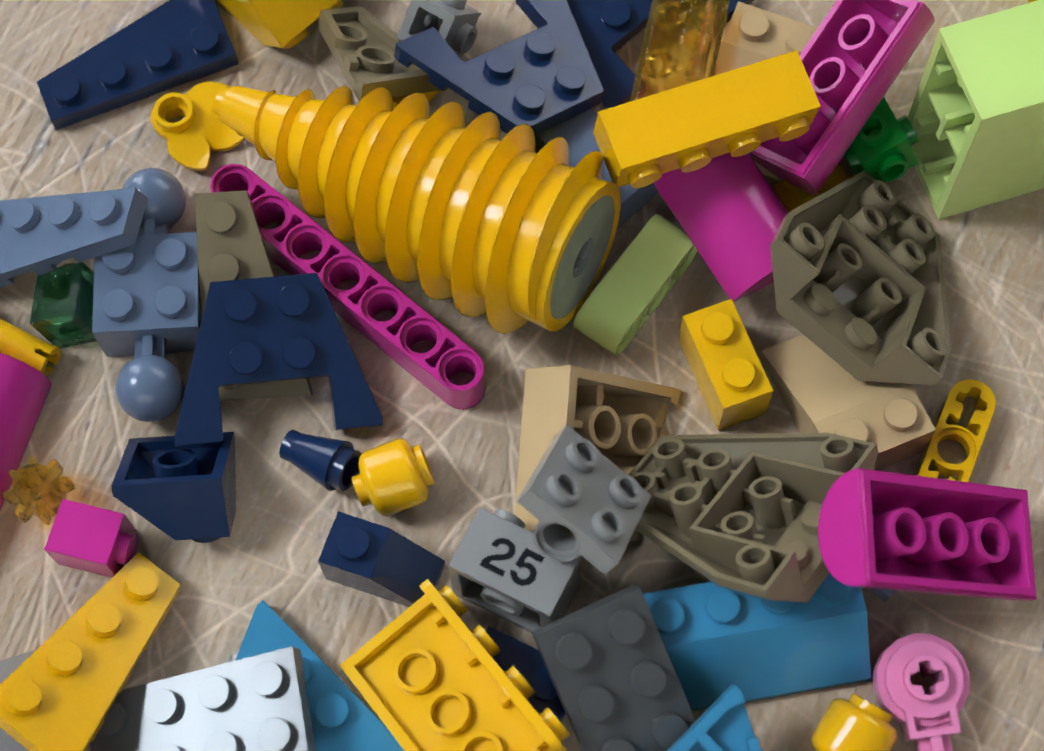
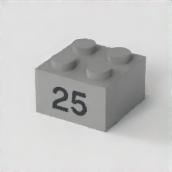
(507, 573)

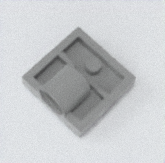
(582, 503)

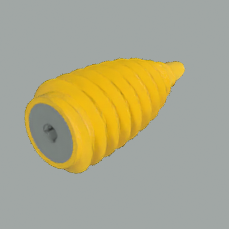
(441, 198)

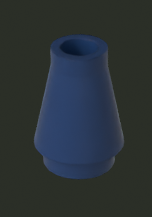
(322, 458)

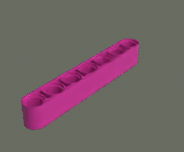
(367, 298)

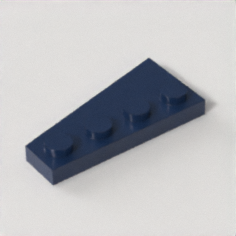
(143, 59)

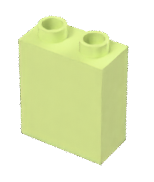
(982, 111)

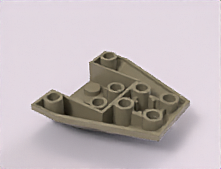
(865, 283)
(747, 505)

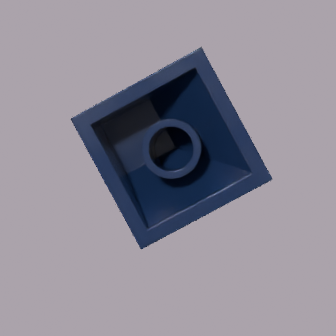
(180, 489)

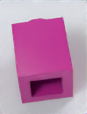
(91, 539)

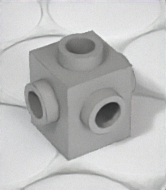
(450, 18)

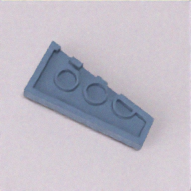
(80, 226)

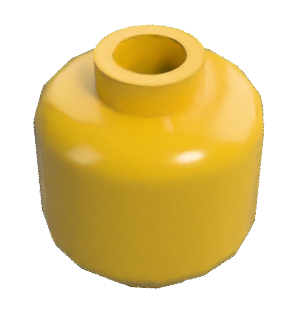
(393, 477)
(854, 727)

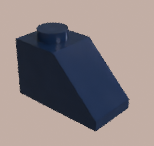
(377, 560)

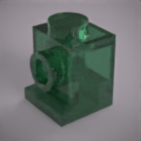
(64, 305)

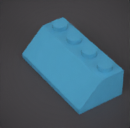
(762, 643)

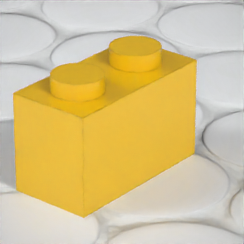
(725, 364)

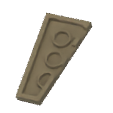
(234, 249)

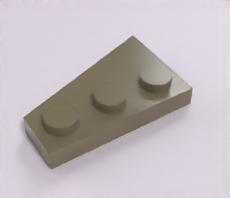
(367, 52)

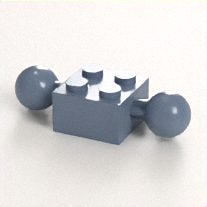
(150, 301)

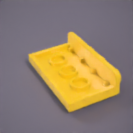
(443, 688)

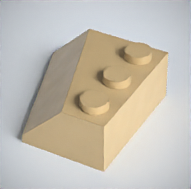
(609, 410)

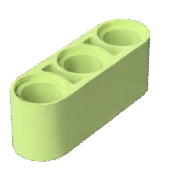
(635, 285)

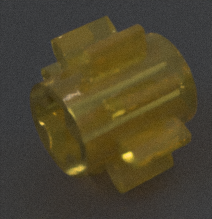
(26, 486)

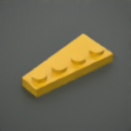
(75, 675)

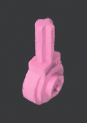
(927, 714)

